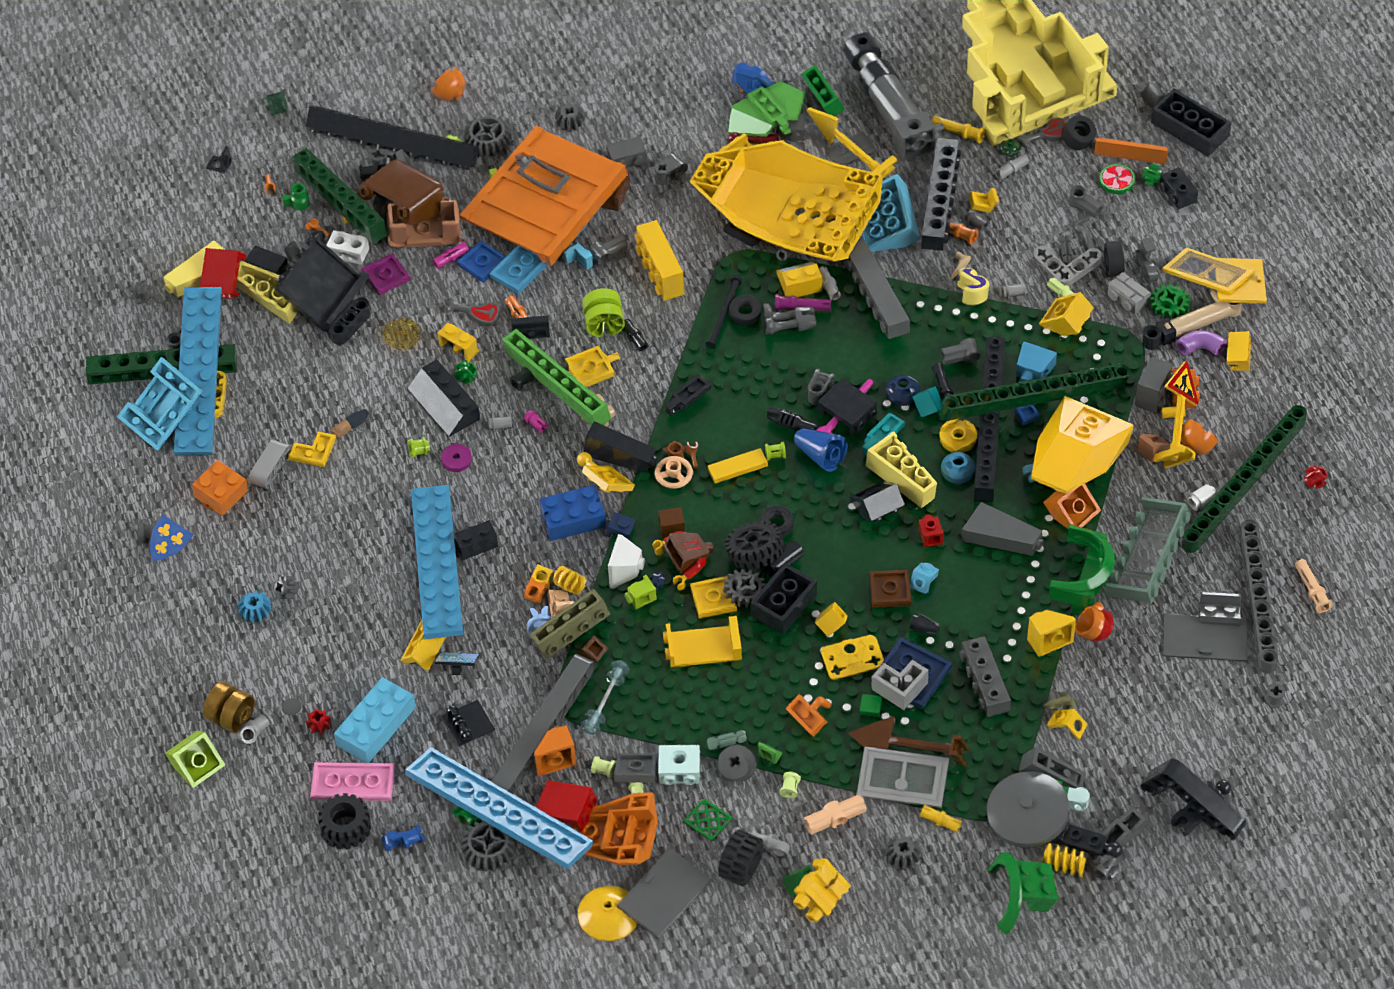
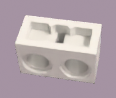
(349, 246)

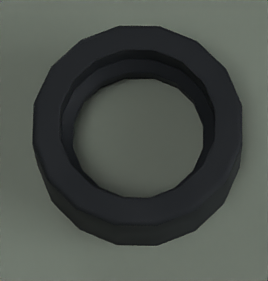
(1114, 258)

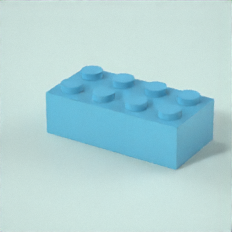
(374, 720)

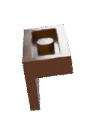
(616, 199)

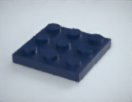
(938, 667)

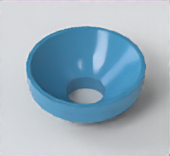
(958, 473)

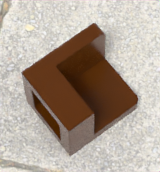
(671, 521)

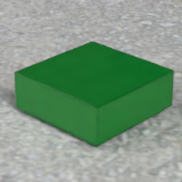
(870, 705)

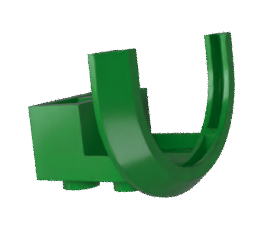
(1028, 883)

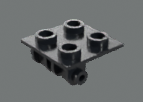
(468, 722)

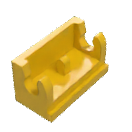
(1239, 351)

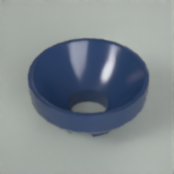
(902, 395)

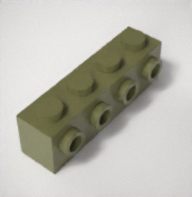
(570, 624)

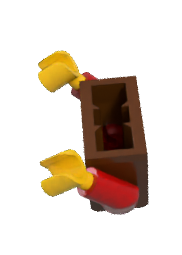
(686, 552)

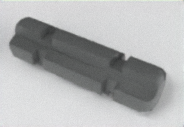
(1066, 249)

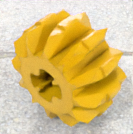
(569, 580)

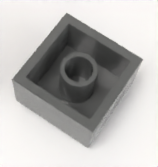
(1151, 386)

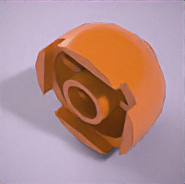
(449, 85)
(1196, 438)

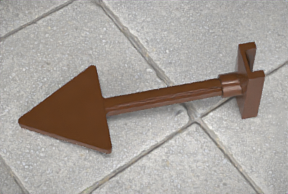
(880, 736)

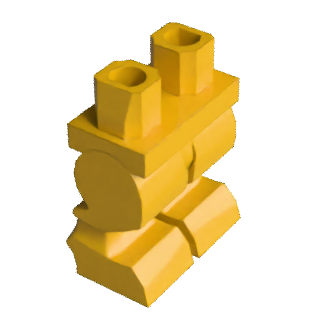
(820, 890)

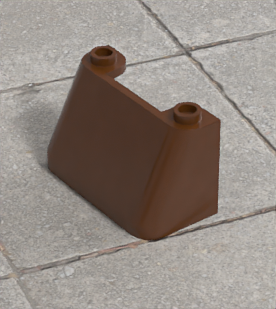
(413, 191)

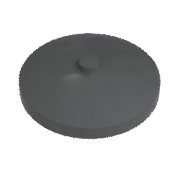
(1028, 809)

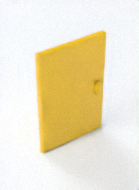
(1250, 290)

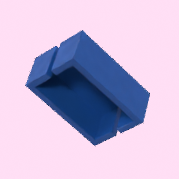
(573, 512)

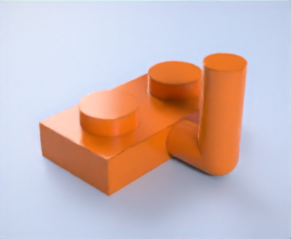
(806, 713)

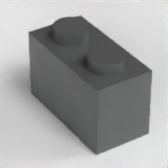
(628, 152)

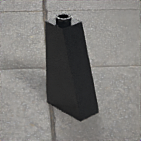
(618, 449)

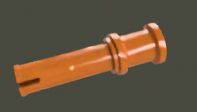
(961, 232)

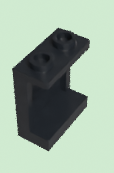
(848, 406)

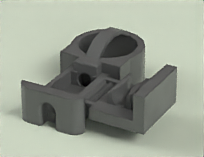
(1148, 268)

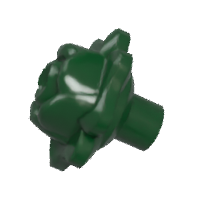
(1010, 147)

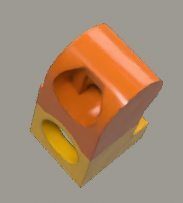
(539, 584)

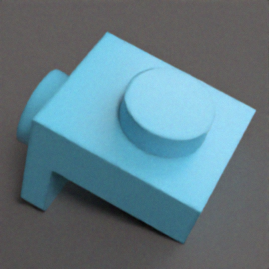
(578, 253)
(923, 576)

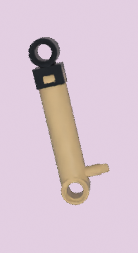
(1167, 331)

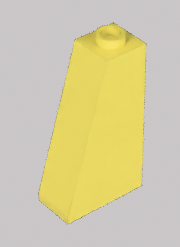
(188, 273)

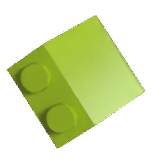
(195, 758)

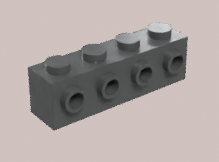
(985, 676)

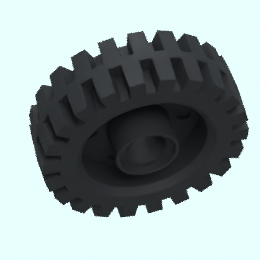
(754, 545)

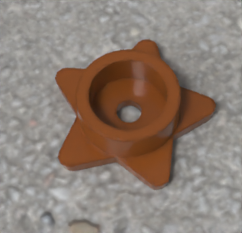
(675, 446)

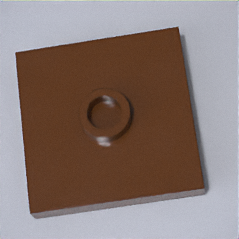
(890, 588)

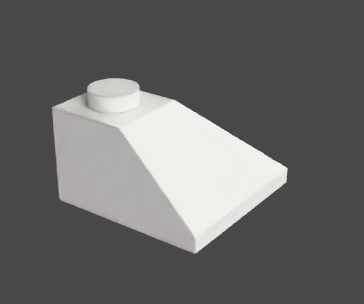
(624, 562)

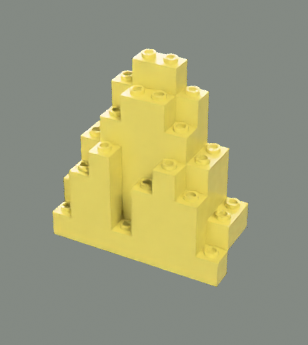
(1030, 67)

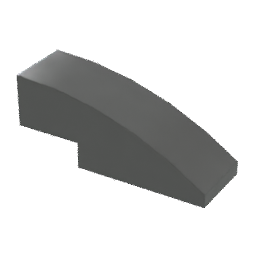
(1126, 827)

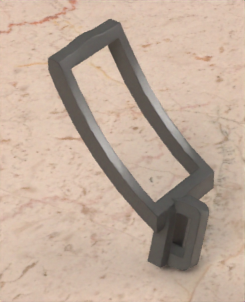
(524, 161)

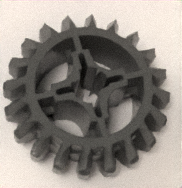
(487, 133)
(497, 852)

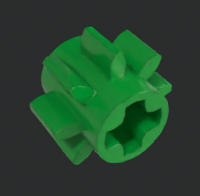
(1152, 174)
(465, 372)

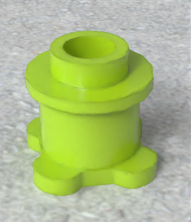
(418, 447)

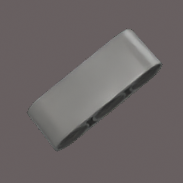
(269, 463)

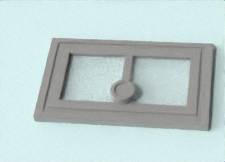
(903, 777)

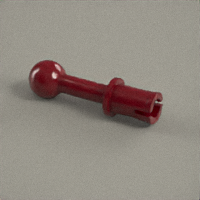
(755, 139)

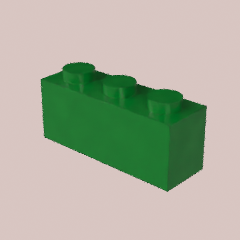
(823, 91)

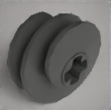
(733, 772)

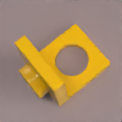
(1067, 718)

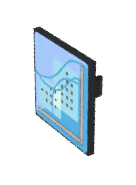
(457, 660)

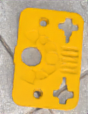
(853, 662)

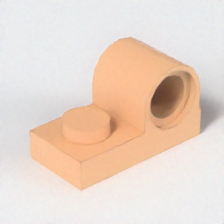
(558, 601)

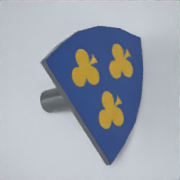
(167, 538)

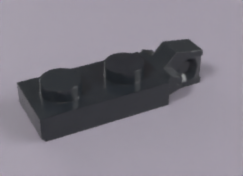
(687, 394)

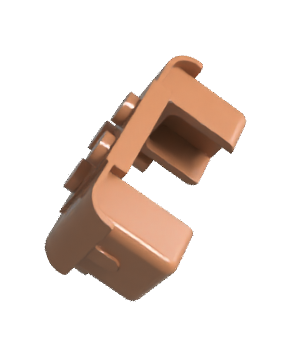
(432, 232)

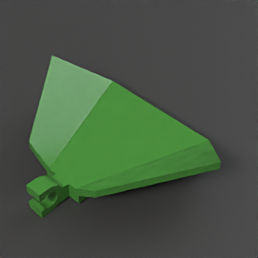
(766, 109)

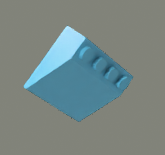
(894, 220)

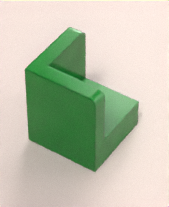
(793, 878)

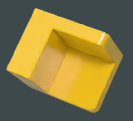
(831, 619)

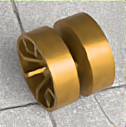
(228, 705)

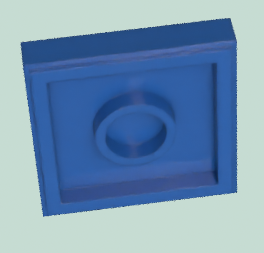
(480, 261)

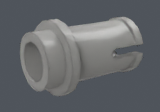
(1013, 290)
(499, 422)

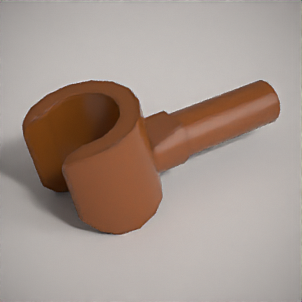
(692, 452)

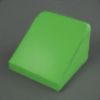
(768, 752)

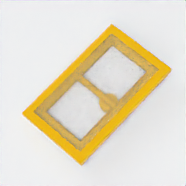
(1208, 270)

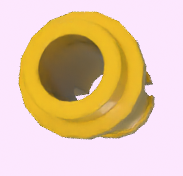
(1169, 412)

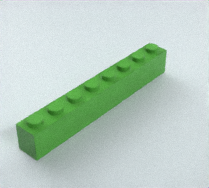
(556, 378)

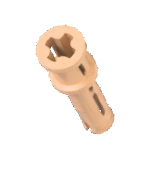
(1316, 592)

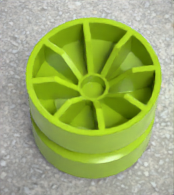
(603, 311)

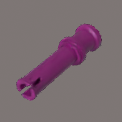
(792, 302)

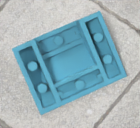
(160, 404)

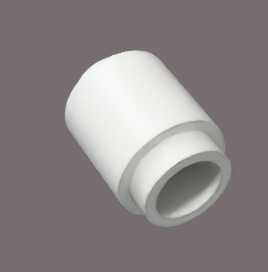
(1201, 497)

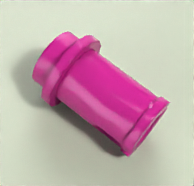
(532, 418)

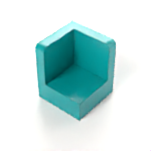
(928, 401)

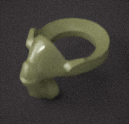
(1064, 700)

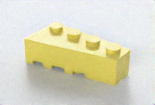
(260, 286)
(896, 465)

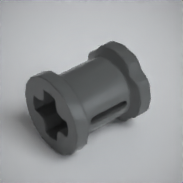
(1275, 695)

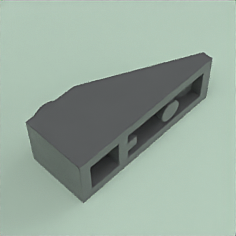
(1043, 762)

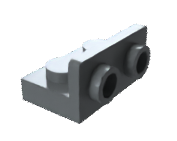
(1220, 608)

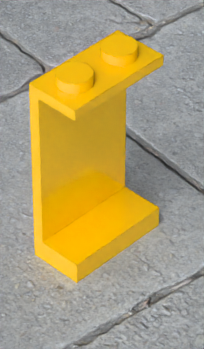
(703, 645)

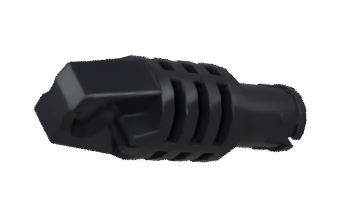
(789, 419)

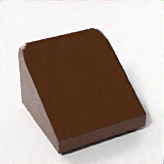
(593, 649)

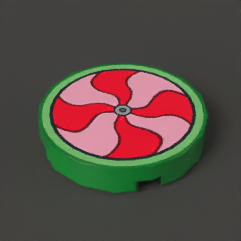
(1117, 179)

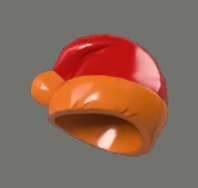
(1095, 623)

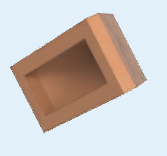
(1151, 444)

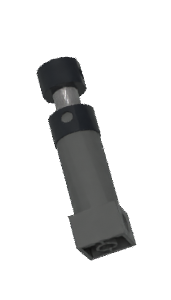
(911, 130)

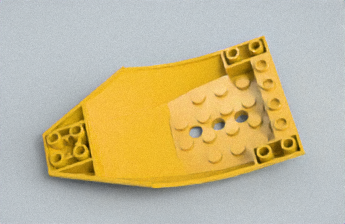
(779, 180)

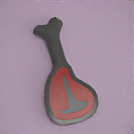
(1051, 132)
(484, 314)

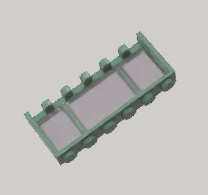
(1149, 550)

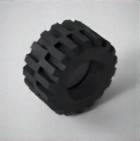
(344, 834)
(740, 857)

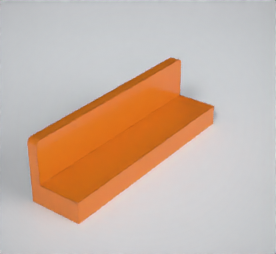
(1131, 150)

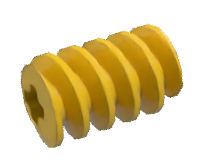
(1065, 860)

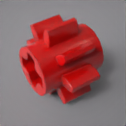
(1315, 477)
(318, 721)

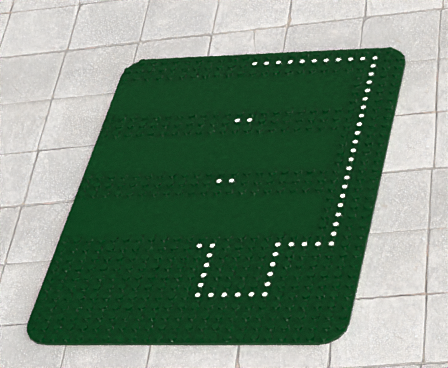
(972, 597)

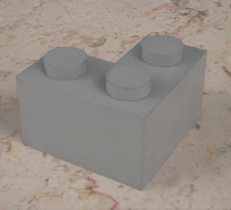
(900, 687)

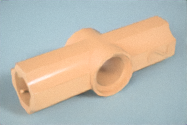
(835, 814)

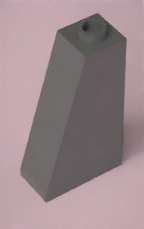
(1001, 531)

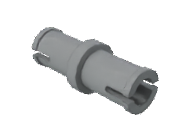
(1011, 167)
(829, 284)

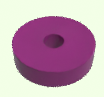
(453, 451)

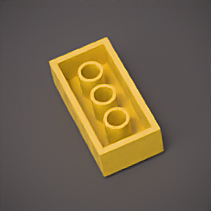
(659, 260)

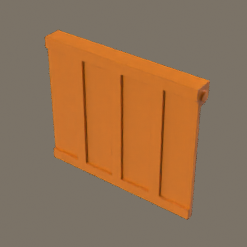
(535, 216)

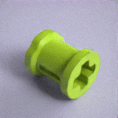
(769, 455)

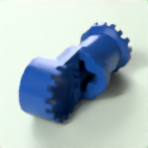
(402, 838)

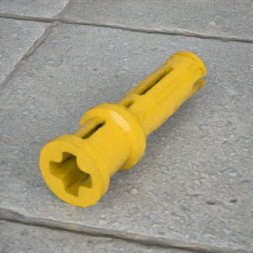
(966, 131)

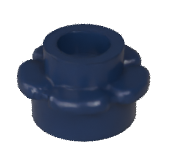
(658, 580)

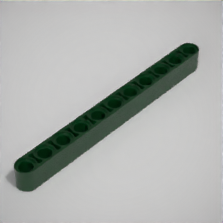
(1034, 391)
(1244, 479)

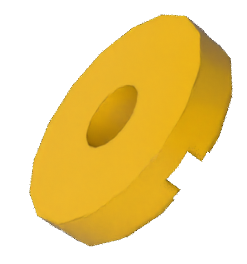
(956, 444)

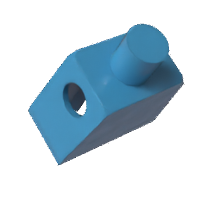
(1034, 362)

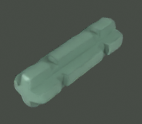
(726, 739)

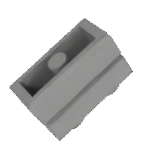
(1128, 293)

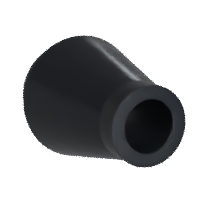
(923, 624)

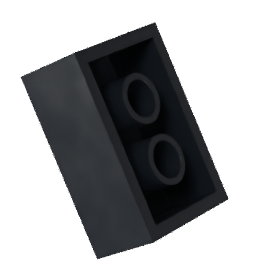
(783, 598)

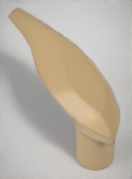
(963, 262)

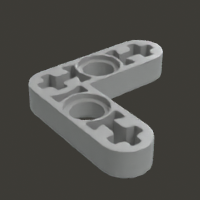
(1067, 270)

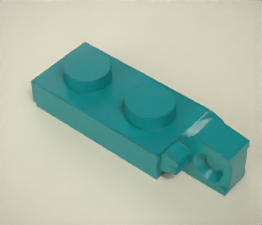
(881, 430)

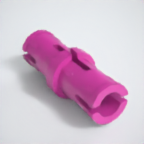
(450, 255)

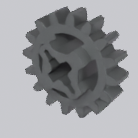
(743, 587)

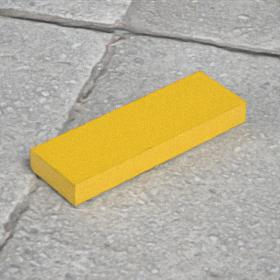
(737, 465)

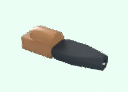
(349, 423)

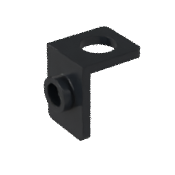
(225, 161)

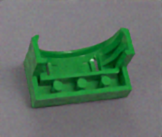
(1095, 572)

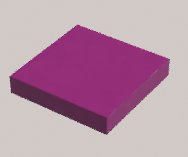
(386, 274)

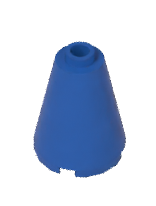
(822, 447)

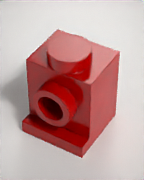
(930, 527)

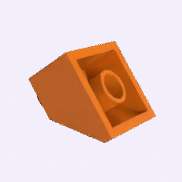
(1073, 507)
(555, 751)

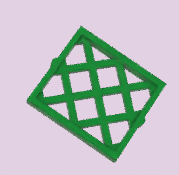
(700, 830)

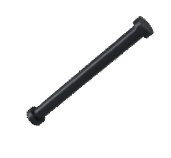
(711, 342)

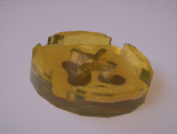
(401, 333)

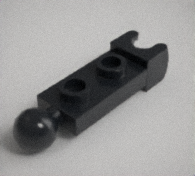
(1190, 817)
(1087, 841)

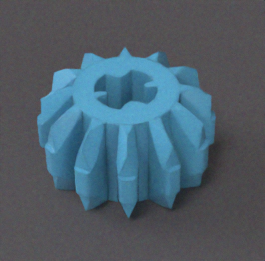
(254, 606)

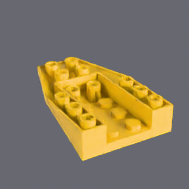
(1078, 445)

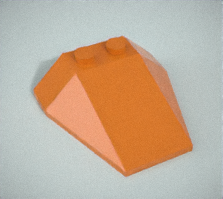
(622, 829)

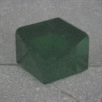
(277, 103)

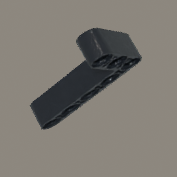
(1196, 794)

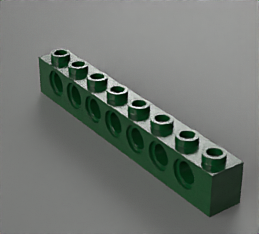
(339, 195)
(138, 365)

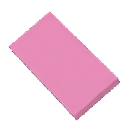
(364, 780)

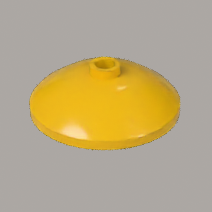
(603, 922)

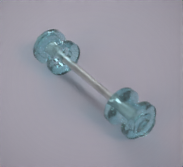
(615, 677)

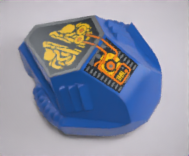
(749, 78)

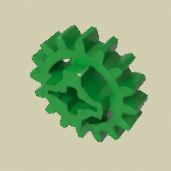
(1171, 301)

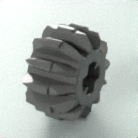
(569, 116)
(908, 857)

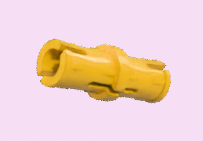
(940, 818)

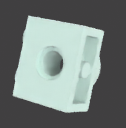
(684, 773)

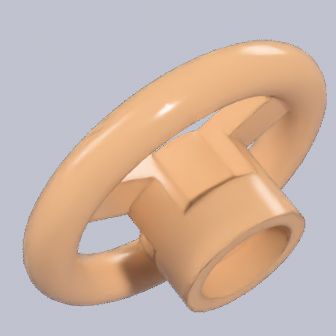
(673, 470)

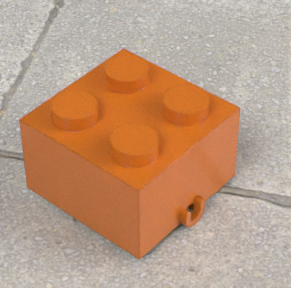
(219, 487)

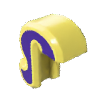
(974, 287)

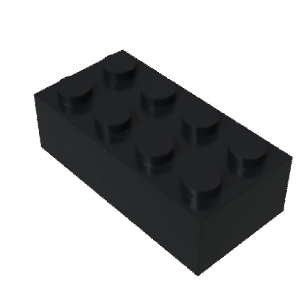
(1191, 122)

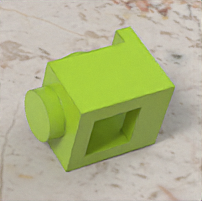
(641, 593)

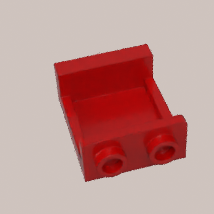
(221, 270)
(568, 803)

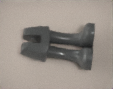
(800, 318)

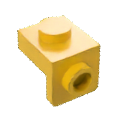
(982, 201)

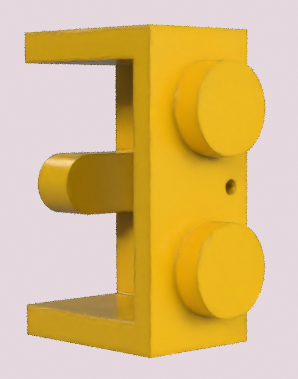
(460, 338)

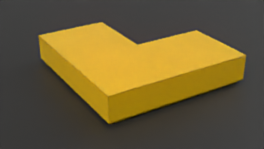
(315, 454)

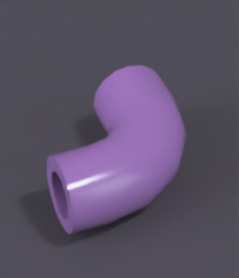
(1201, 340)

